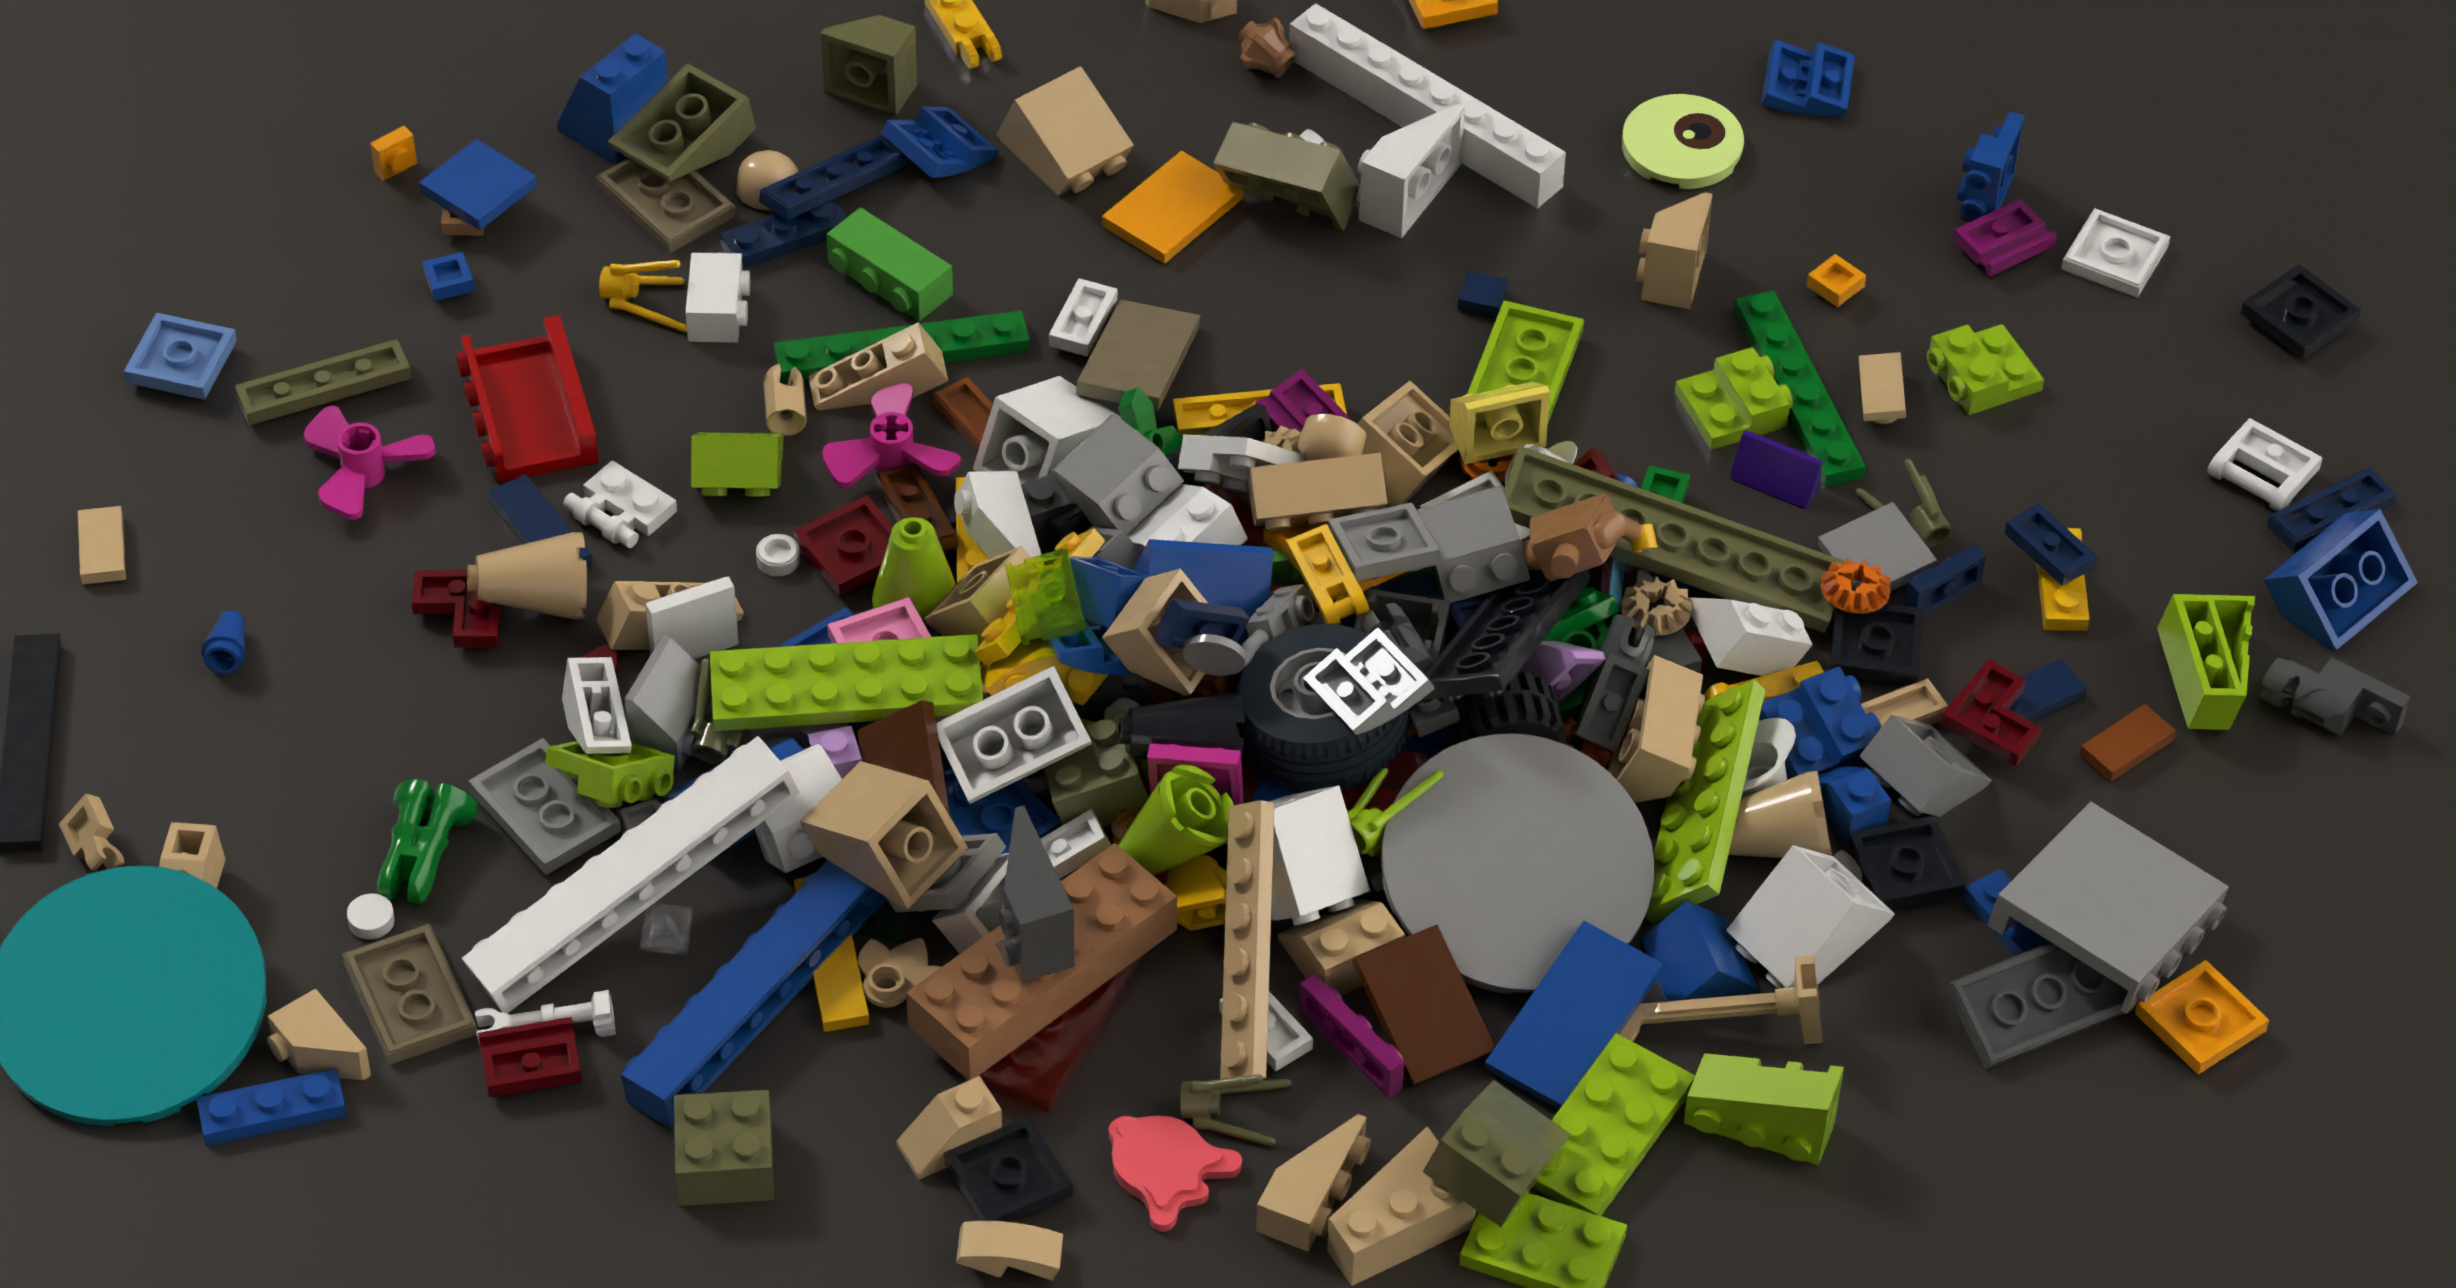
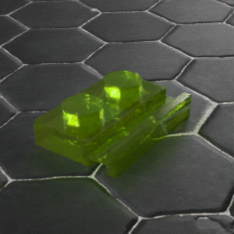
(1045, 596)

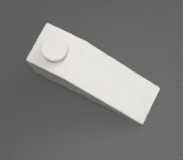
(996, 512)
(595, 706)

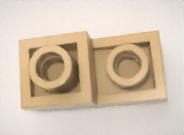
(1882, 387)
(999, 1244)

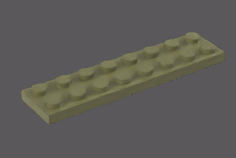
(1690, 542)

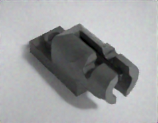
(1615, 685)
(2334, 695)
(1426, 714)

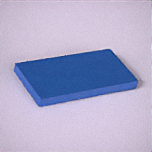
(1573, 1014)

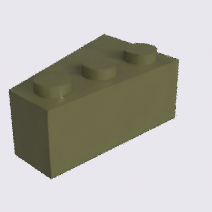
(1289, 168)

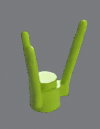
(1370, 824)

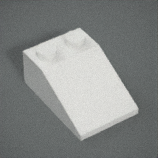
(1409, 170)
(1190, 516)

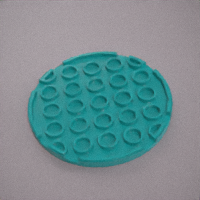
(128, 995)

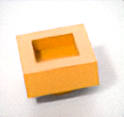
(393, 153)
(1836, 280)

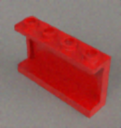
(528, 404)

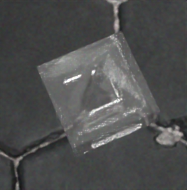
(667, 929)

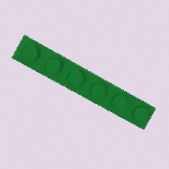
(957, 339)
(1812, 409)

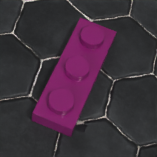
(1352, 1035)

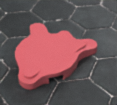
(1166, 1165)

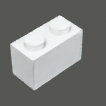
(715, 297)

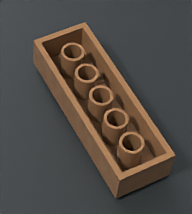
(982, 1011)

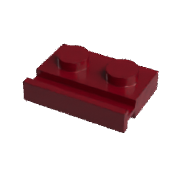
(530, 1057)

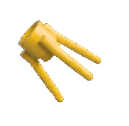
(622, 282)

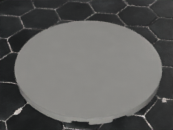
(1516, 856)

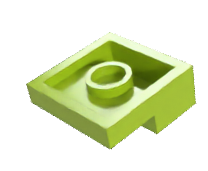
(1982, 367)
(1735, 398)
(615, 776)

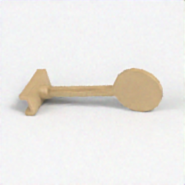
(1800, 1001)

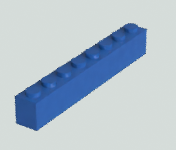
(748, 991)

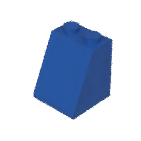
(613, 94)

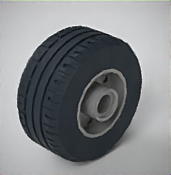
(1292, 730)

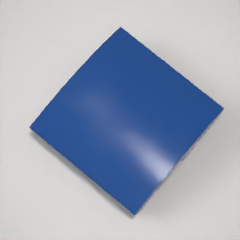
(1807, 80)
(940, 142)
(1087, 652)

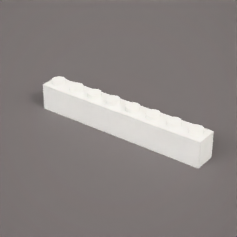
(1409, 93)
(631, 875)

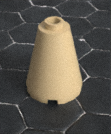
(534, 576)
(1782, 817)

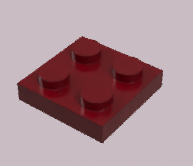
(847, 544)

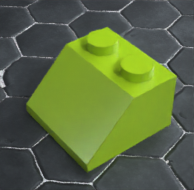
(736, 462)

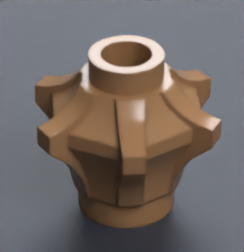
(1266, 48)

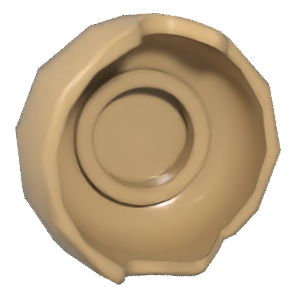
(759, 172)
(1330, 437)

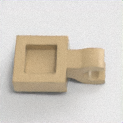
(87, 833)

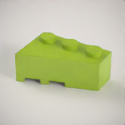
(2208, 655)
(1765, 1106)

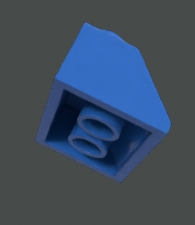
(1220, 572)
(2342, 578)

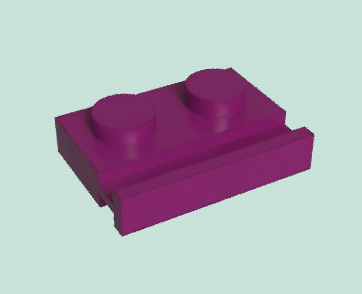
(2004, 237)
(1296, 401)

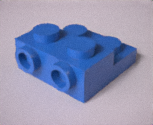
(1990, 169)
(1826, 721)

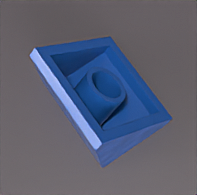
(1697, 956)

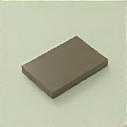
(666, 210)
(409, 994)

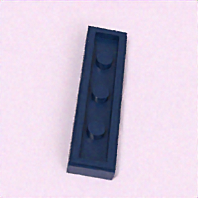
(833, 178)

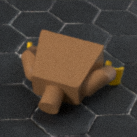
(1581, 537)

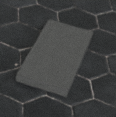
(2032, 1002)

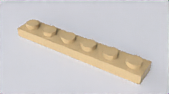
(1247, 940)

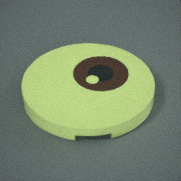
(1682, 140)

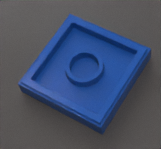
(478, 184)

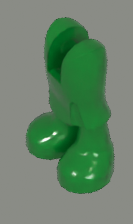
(418, 849)

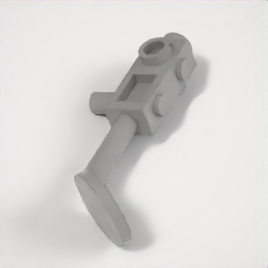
(1283, 611)

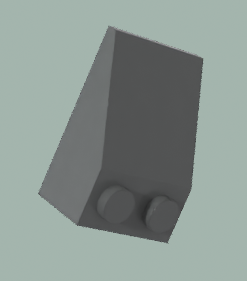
(1036, 908)

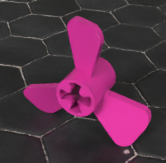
(888, 445)
(360, 458)

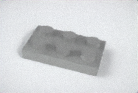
(542, 808)

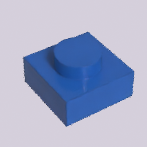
(448, 276)

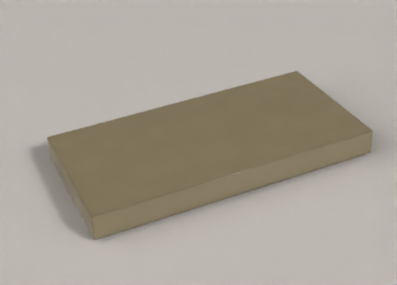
(1138, 349)

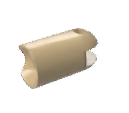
(784, 403)

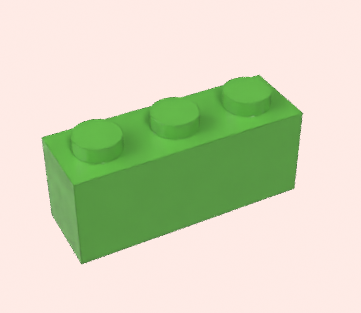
(889, 264)

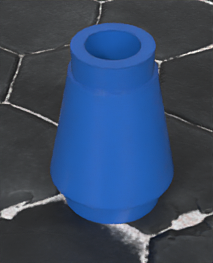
(225, 644)

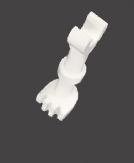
(598, 1010)

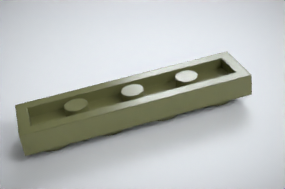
(323, 382)

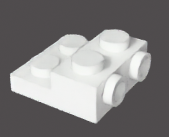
(1229, 459)

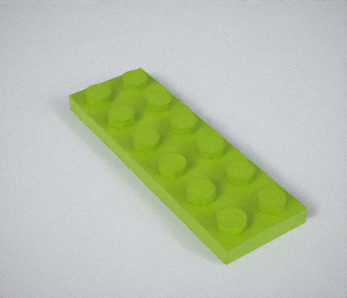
(842, 681)
(1704, 811)

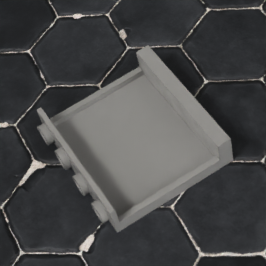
(2114, 901)

